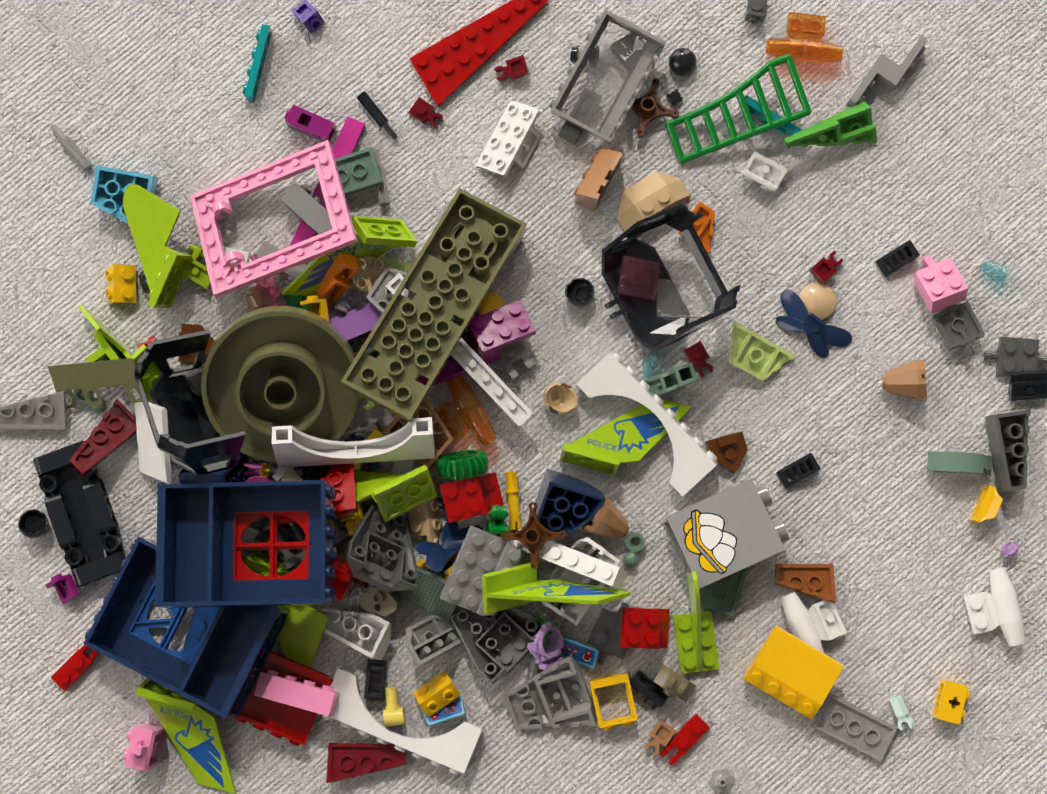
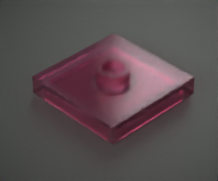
(638, 278)

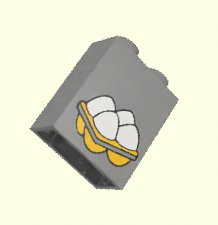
(726, 532)

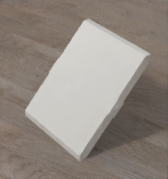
(151, 459)

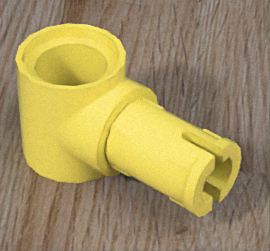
(393, 712)

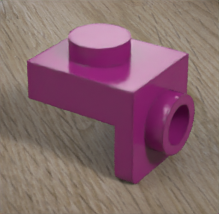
(64, 586)

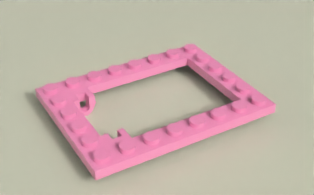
(208, 204)

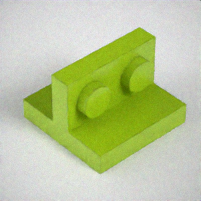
(106, 352)

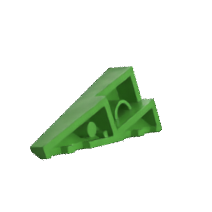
(848, 126)

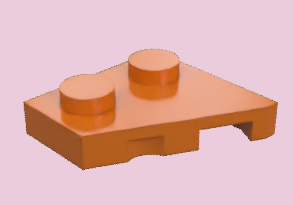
(704, 225)

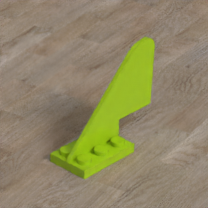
(151, 227)
(151, 374)
(395, 492)
(304, 624)
(695, 634)

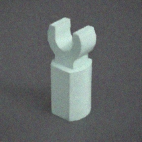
(901, 711)

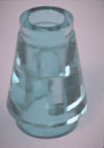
(995, 271)

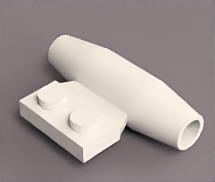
(998, 608)
(814, 625)

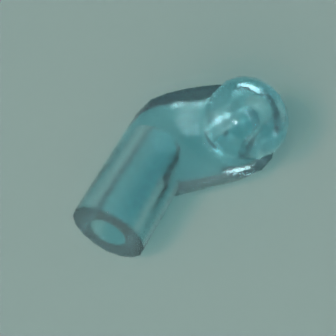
(648, 362)

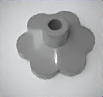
(717, 777)

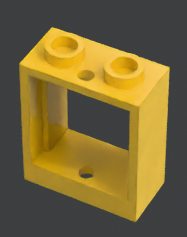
(626, 720)

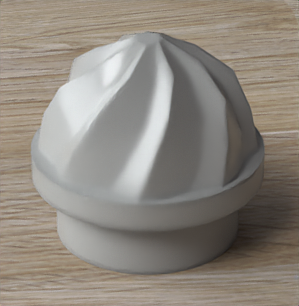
(342, 306)

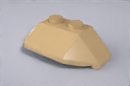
(650, 197)

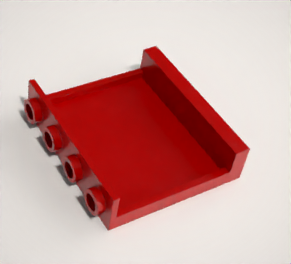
(279, 717)

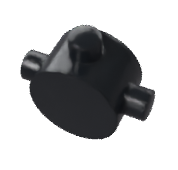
(674, 97)

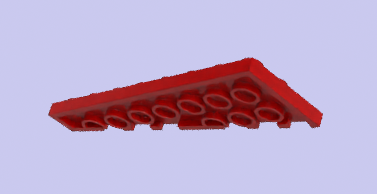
(459, 55)

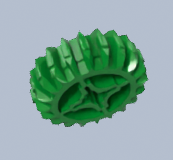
(462, 464)

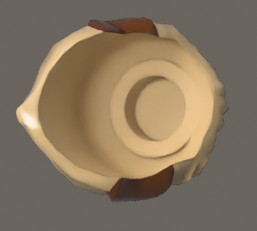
(560, 398)

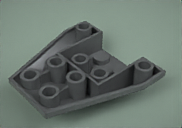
(383, 553)
(496, 641)

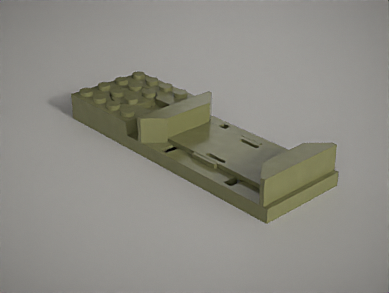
(448, 282)

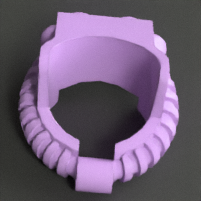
(555, 642)

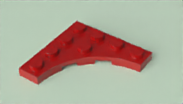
(343, 479)

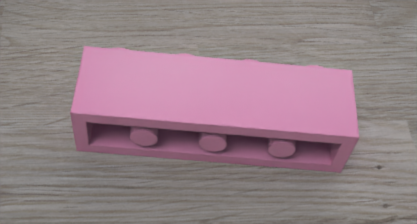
(296, 693)

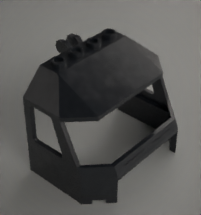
(642, 314)
(191, 437)

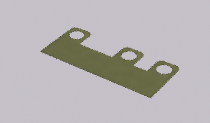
(92, 375)

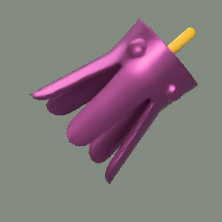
(261, 469)

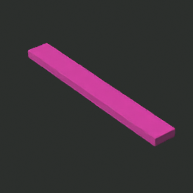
(344, 145)

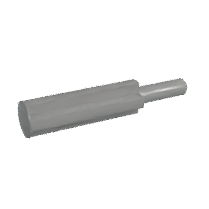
(72, 149)
(381, 189)

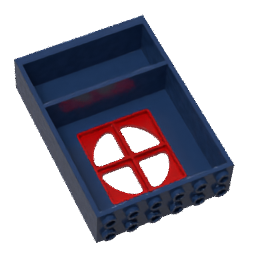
(203, 544)

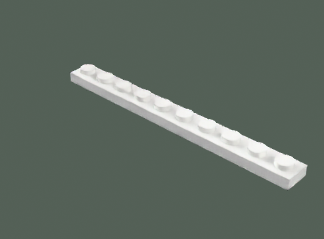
(480, 371)

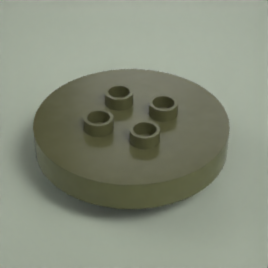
(278, 372)

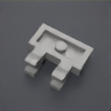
(512, 354)

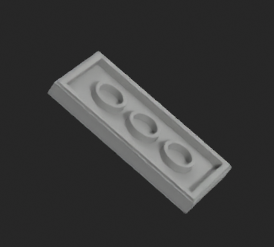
(854, 727)

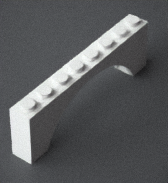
(299, 449)
(690, 458)
(448, 749)

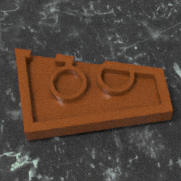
(809, 579)

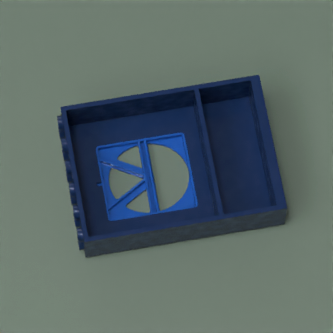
(212, 673)

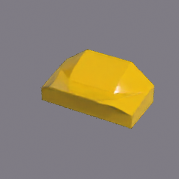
(987, 505)

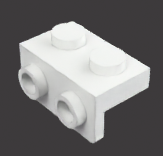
(764, 172)

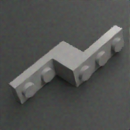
(888, 72)

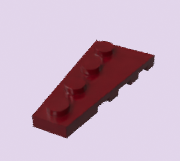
(112, 431)
(359, 759)

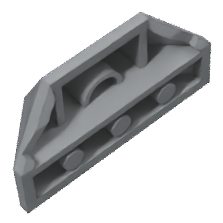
(431, 639)

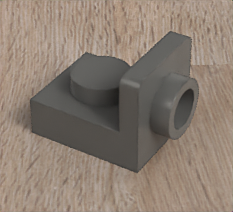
(755, 11)

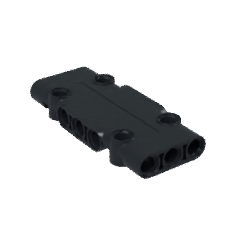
(80, 516)

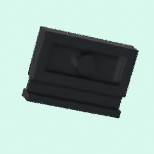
(1028, 385)

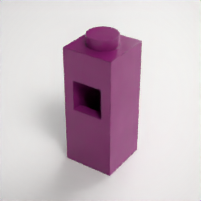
(310, 123)

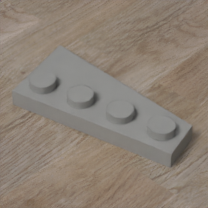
(36, 413)

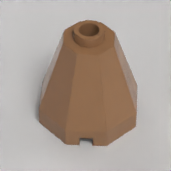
(907, 381)
(607, 522)

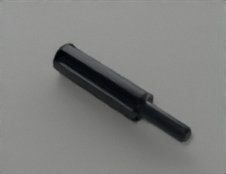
(376, 113)

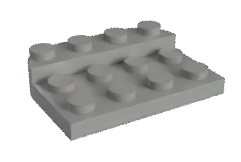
(478, 555)

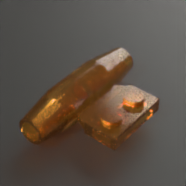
(805, 40)
(465, 413)

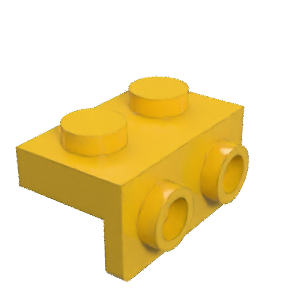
(121, 284)
(436, 693)

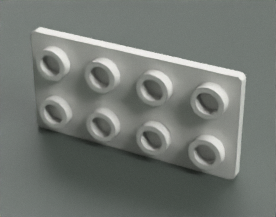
(511, 140)

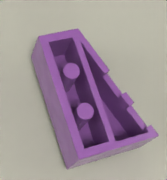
(357, 323)

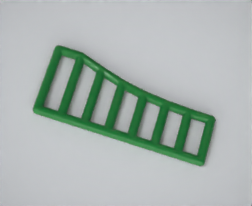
(738, 93)

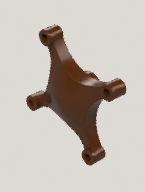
(649, 108)
(533, 535)

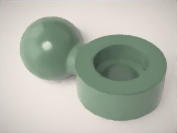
(79, 397)
(631, 559)

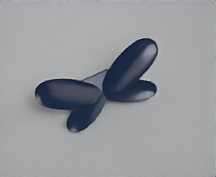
(816, 330)
(442, 554)

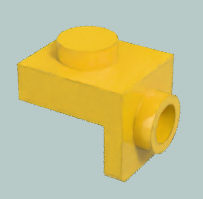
(317, 306)

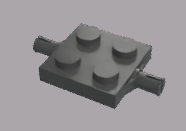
(959, 327)
(1016, 355)
(607, 634)

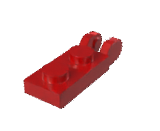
(74, 667)
(685, 738)

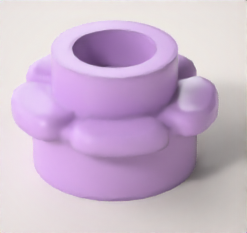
(1010, 549)

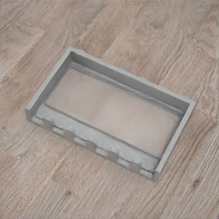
(607, 76)

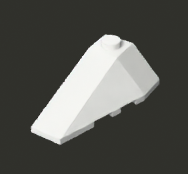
(359, 630)

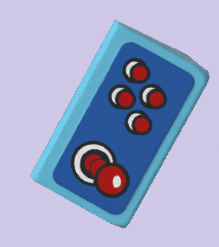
(580, 652)
(451, 710)

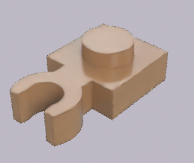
(661, 735)

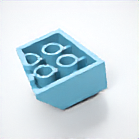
(111, 185)

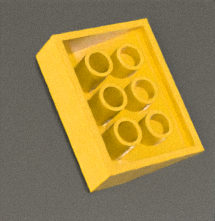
(793, 672)

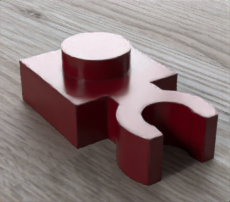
(515, 69)
(424, 111)
(825, 268)
(698, 355)

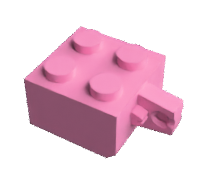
(940, 284)
(144, 746)

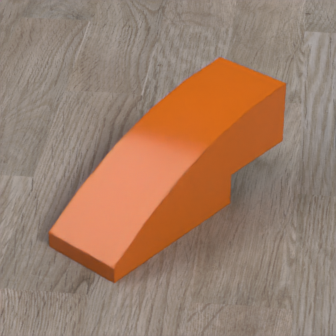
(338, 278)

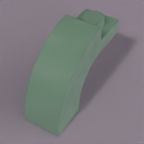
(673, 379)
(959, 462)

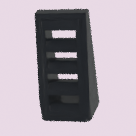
(910, 248)
(813, 463)
(375, 697)

